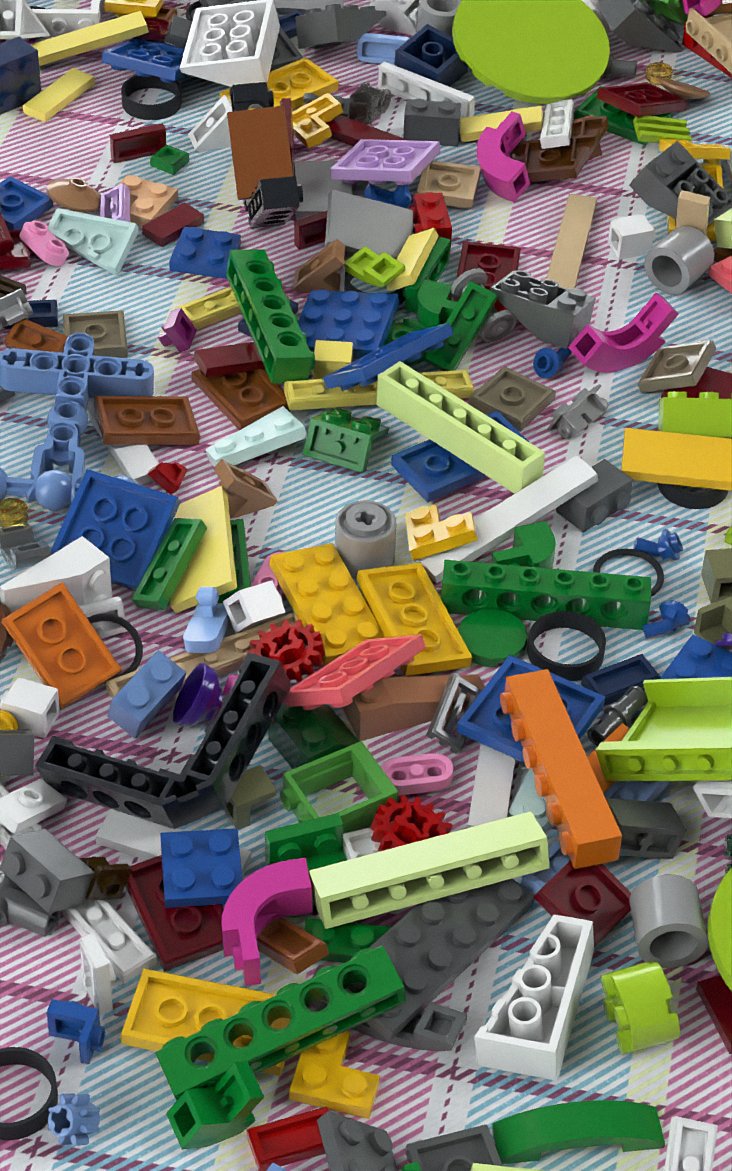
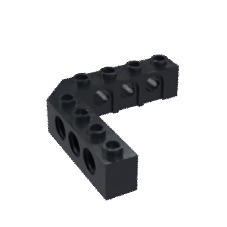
(274, 198)
(207, 776)

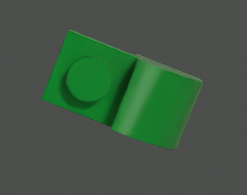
(434, 303)
(532, 547)
(216, 1112)

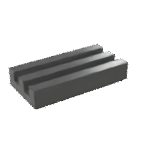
(442, 709)

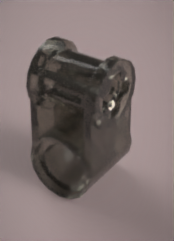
(368, 103)

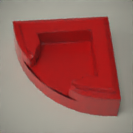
(168, 476)

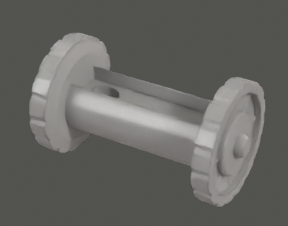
(497, 323)

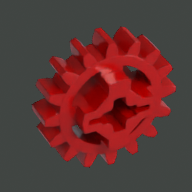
(288, 646)
(410, 823)

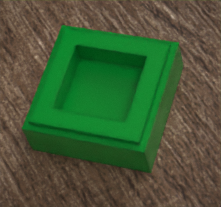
(169, 159)

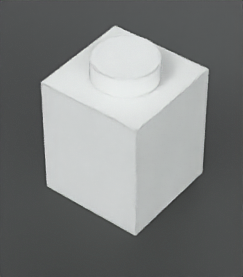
(631, 236)
(254, 606)
(32, 705)

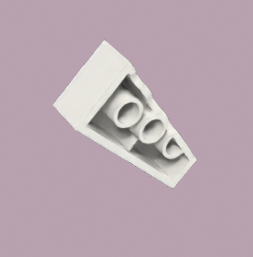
(538, 1011)

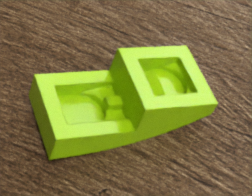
(373, 268)

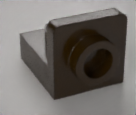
(107, 880)

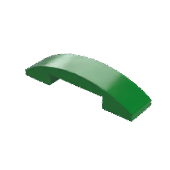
(577, 1126)

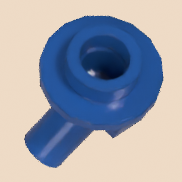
(549, 362)
(667, 547)
(673, 615)

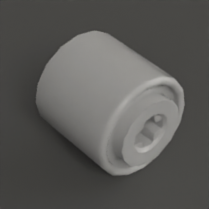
(437, 14)
(679, 260)
(365, 536)
(668, 920)

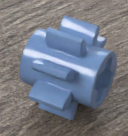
(74, 1119)

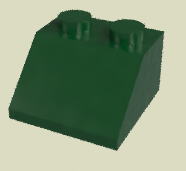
(308, 734)

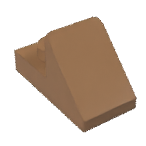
(321, 270)
(244, 490)

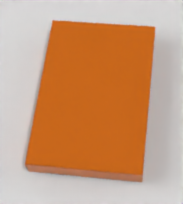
(61, 645)

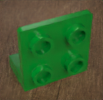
(342, 438)
(315, 839)

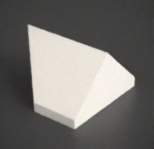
(19, 20)
(213, 129)

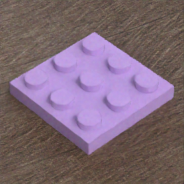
(385, 161)

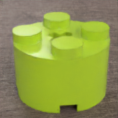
(640, 1005)

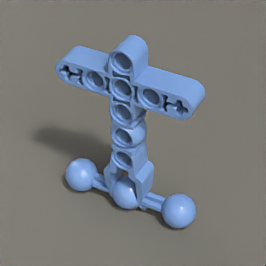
(73, 379)

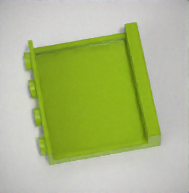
(677, 735)

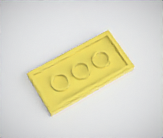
(214, 557)

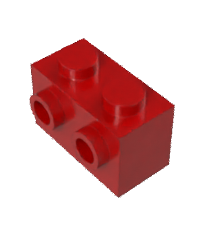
(431, 212)

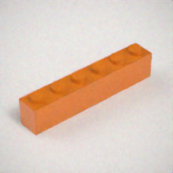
(561, 769)

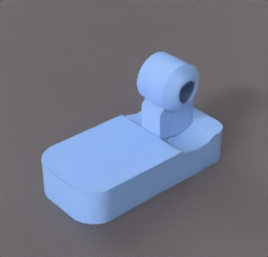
(379, 47)
(208, 623)

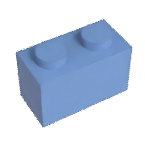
(146, 694)

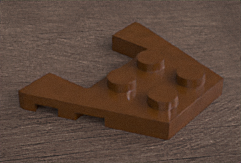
(561, 161)

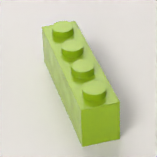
(696, 416)

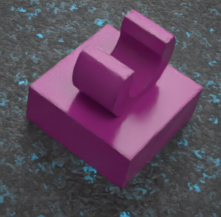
(178, 331)

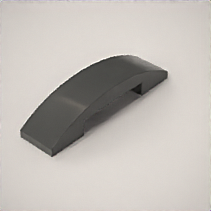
(20, 548)
(430, 1030)

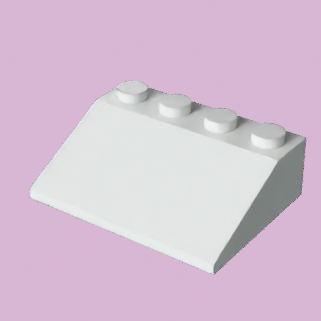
(232, 42)

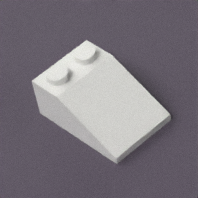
(77, 565)

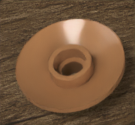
(683, 90)
(74, 194)

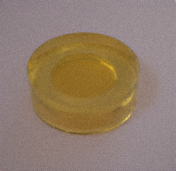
(658, 70)
(13, 512)

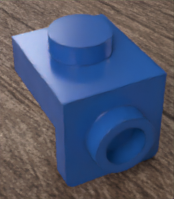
(400, 197)
(76, 1023)

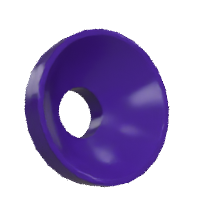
(198, 697)

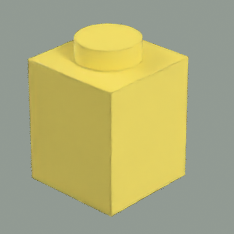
(331, 357)

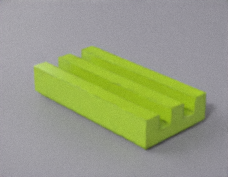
(655, 128)

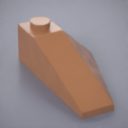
(400, 703)

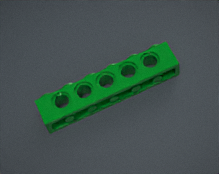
(269, 316)
(536, 591)
(306, 1029)

